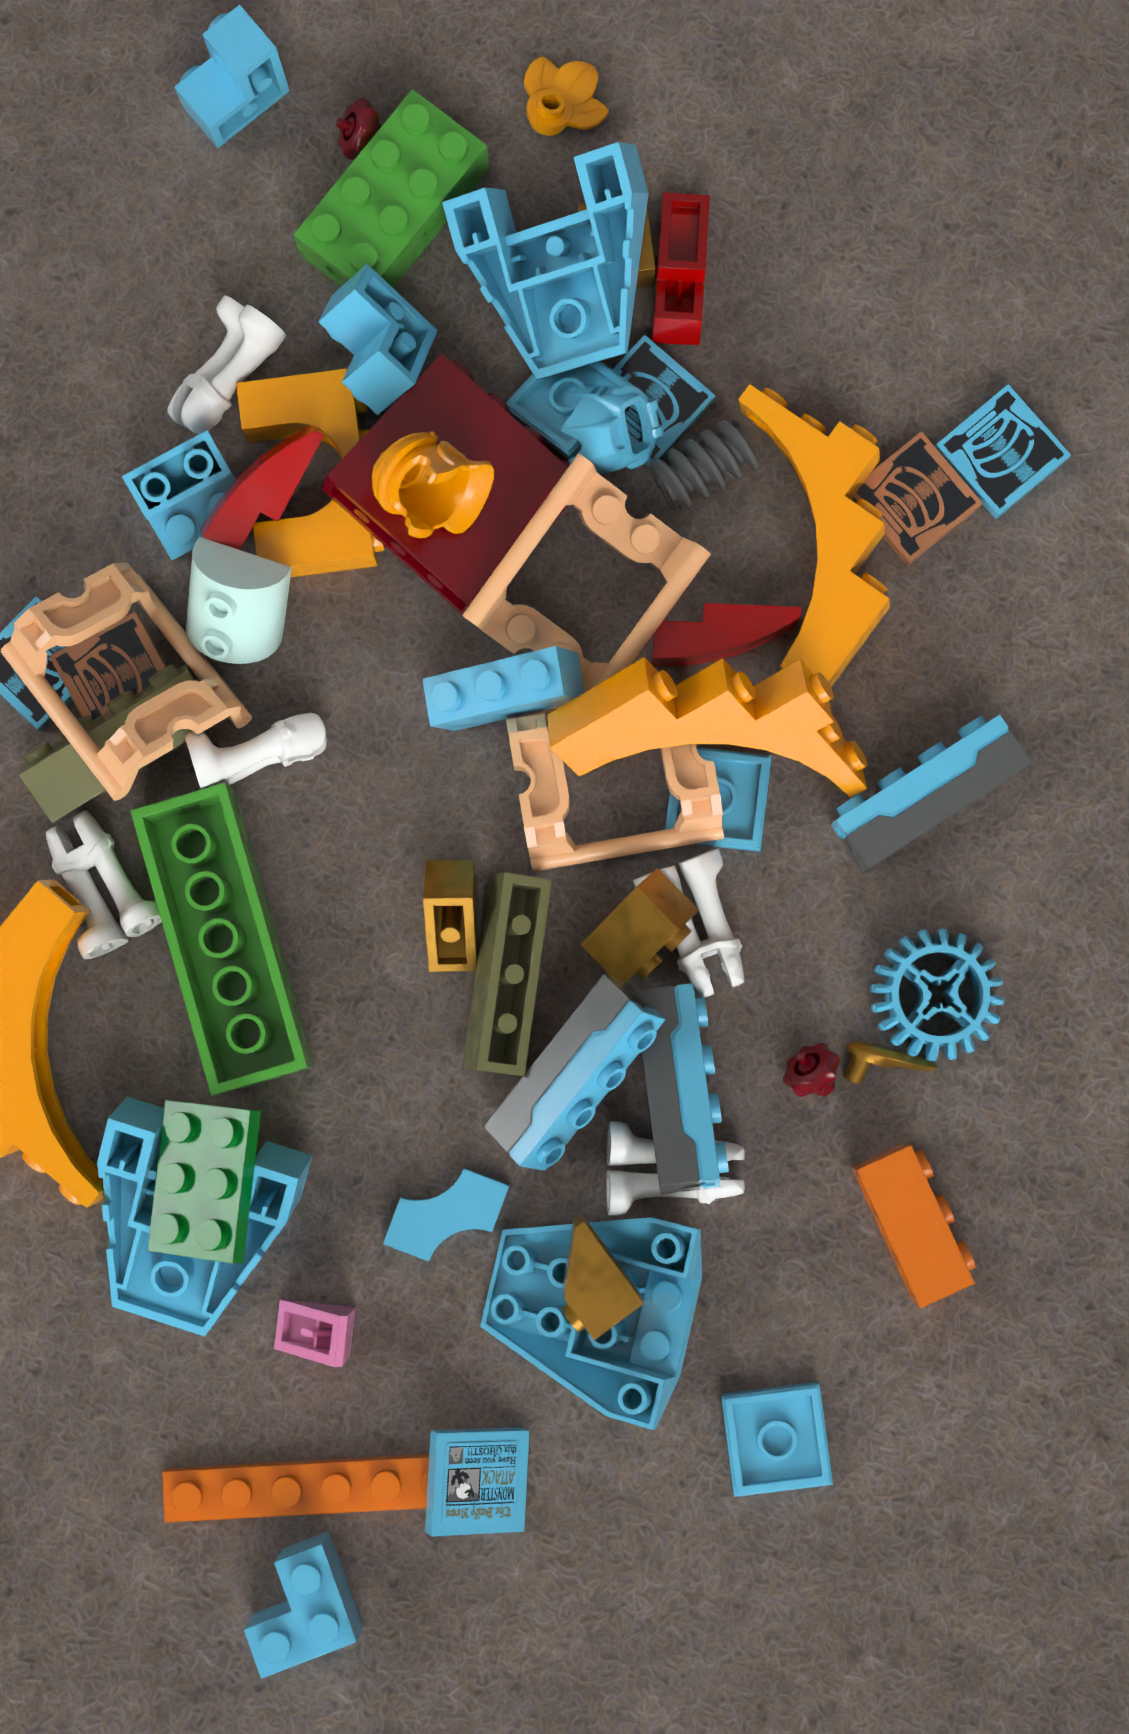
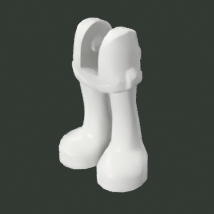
(207, 392)
(286, 742)
(700, 876)
(135, 913)
(626, 1186)

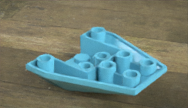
(635, 1362)

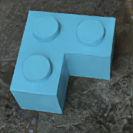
(236, 81)
(382, 334)
(317, 1613)

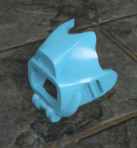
(602, 427)

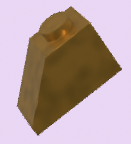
(450, 915)
(595, 1283)

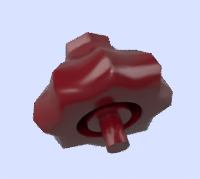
(357, 127)
(812, 1071)

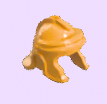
(431, 484)

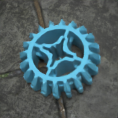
(969, 1022)

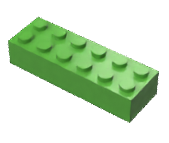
(222, 939)

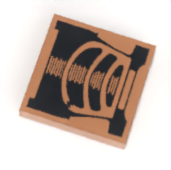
(917, 498)
(108, 665)

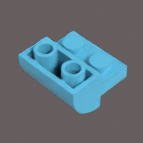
(181, 491)

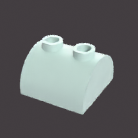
(235, 603)

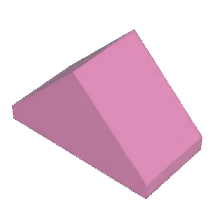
(315, 1331)

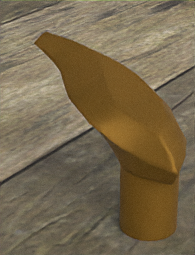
(866, 1053)

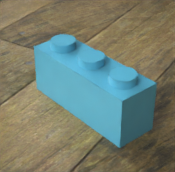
(503, 688)

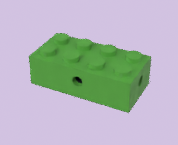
(393, 194)

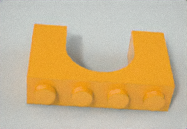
(278, 409)

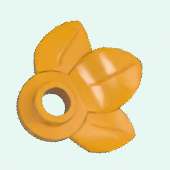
(565, 93)

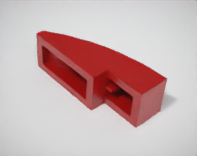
(681, 269)
(262, 488)
(722, 633)

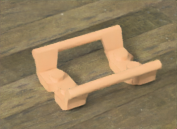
(605, 515)
(149, 725)
(547, 801)

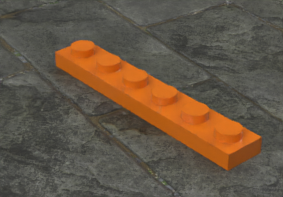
(295, 1488)

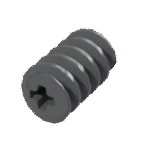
(703, 463)

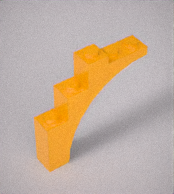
(831, 472)
(715, 706)
(30, 1113)

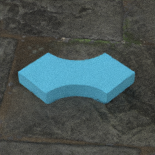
(424, 1223)

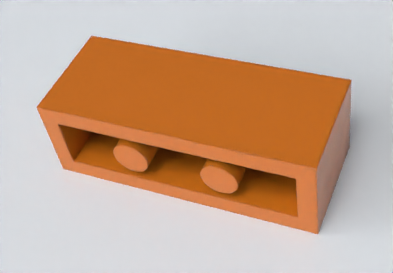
(915, 1224)

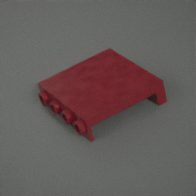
(482, 430)

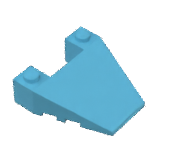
(566, 282)
(174, 1287)

